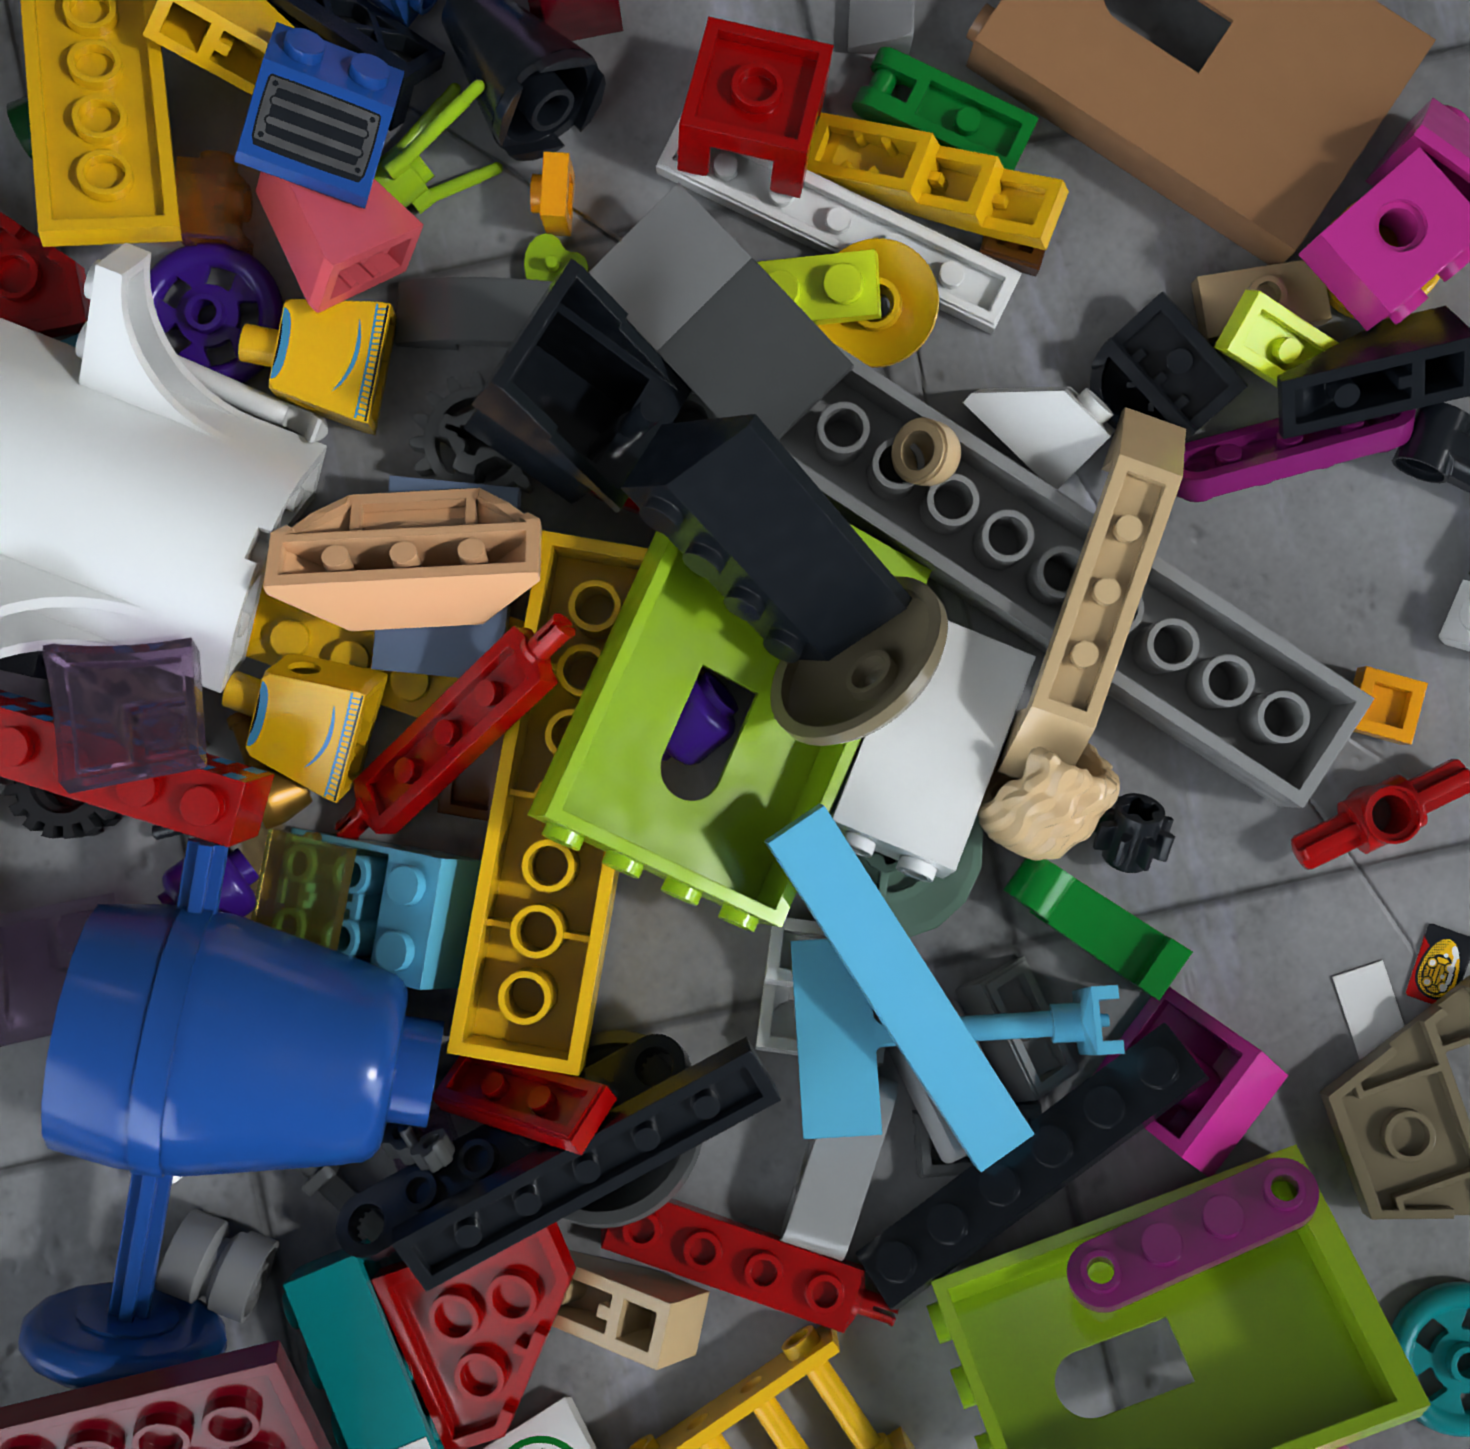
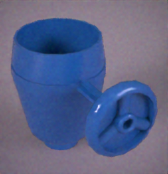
(207, 1053)

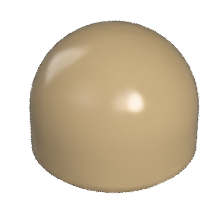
(939, 448)

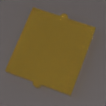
(304, 885)

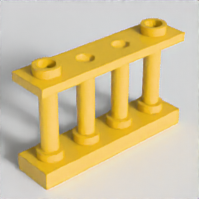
(803, 1354)

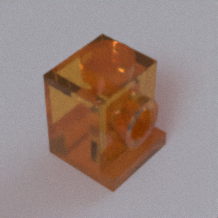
(213, 200)

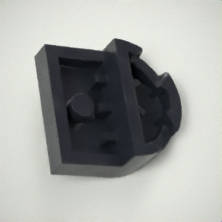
(1164, 369)

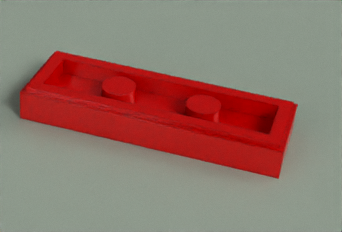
(526, 1101)

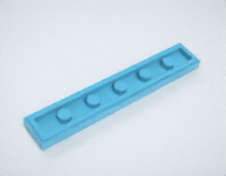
(899, 986)

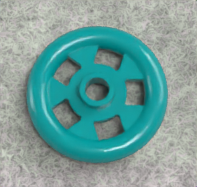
(1448, 1306)

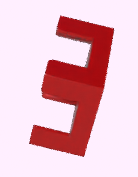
(754, 98)

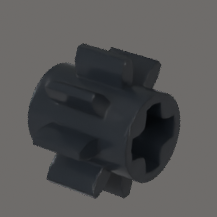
(1134, 833)

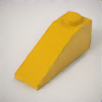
(217, 35)

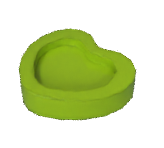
(548, 257)

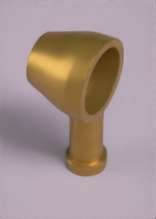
(286, 795)

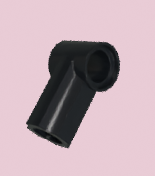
(1438, 447)

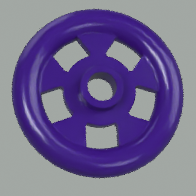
(250, 285)

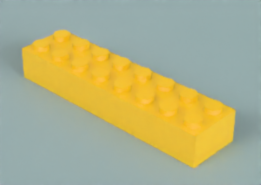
(537, 904)

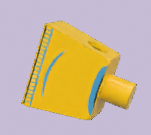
(327, 359)
(310, 719)

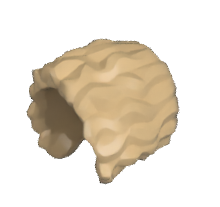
(1050, 805)

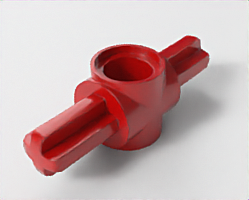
(1409, 806)

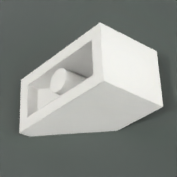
(1045, 426)

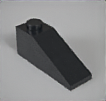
(1378, 373)

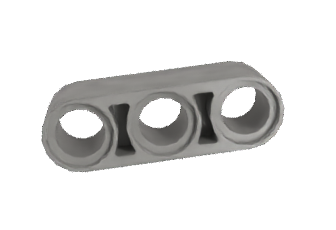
(834, 1186)

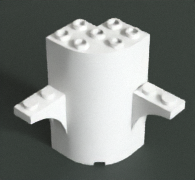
(133, 487)

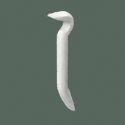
(259, 403)

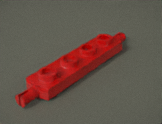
(456, 729)
(749, 1265)

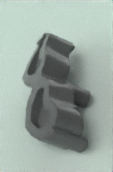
(412, 1146)

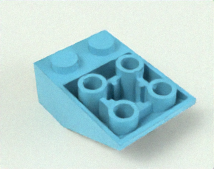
(408, 910)

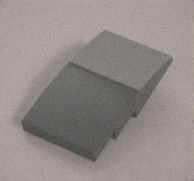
(719, 316)

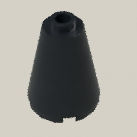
(531, 74)

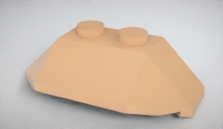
(406, 559)

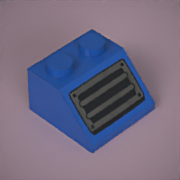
(319, 115)

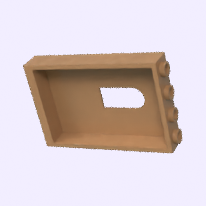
(1244, 141)

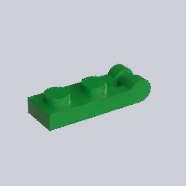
(943, 106)

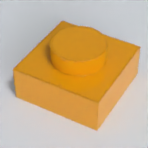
(554, 193)
(1395, 707)

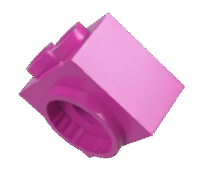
(1431, 235)

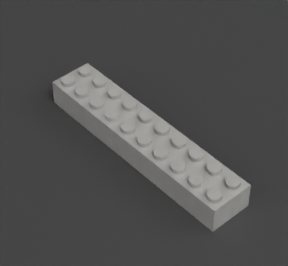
(1011, 553)

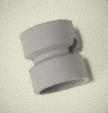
(214, 1264)

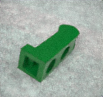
(1098, 926)

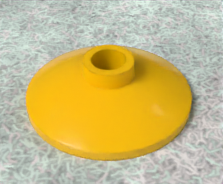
(912, 312)

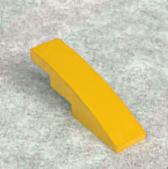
(936, 182)

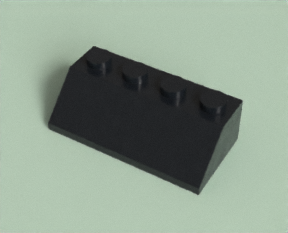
(763, 536)

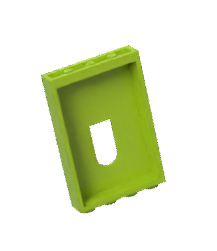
(608, 765)
(1276, 1342)

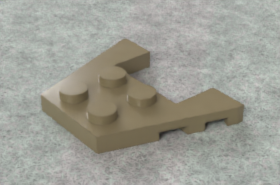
(1405, 1118)

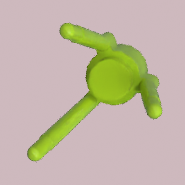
(404, 171)

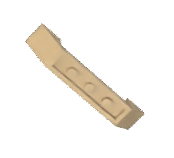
(1103, 594)

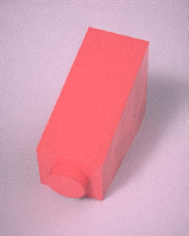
(335, 244)

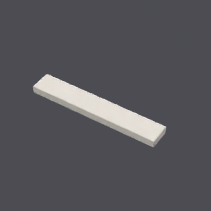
(835, 217)

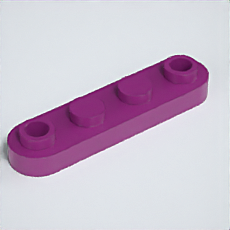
(1260, 454)
(1192, 1234)

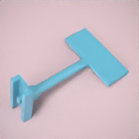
(842, 1038)

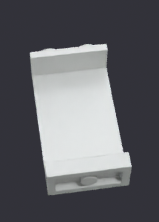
(930, 766)

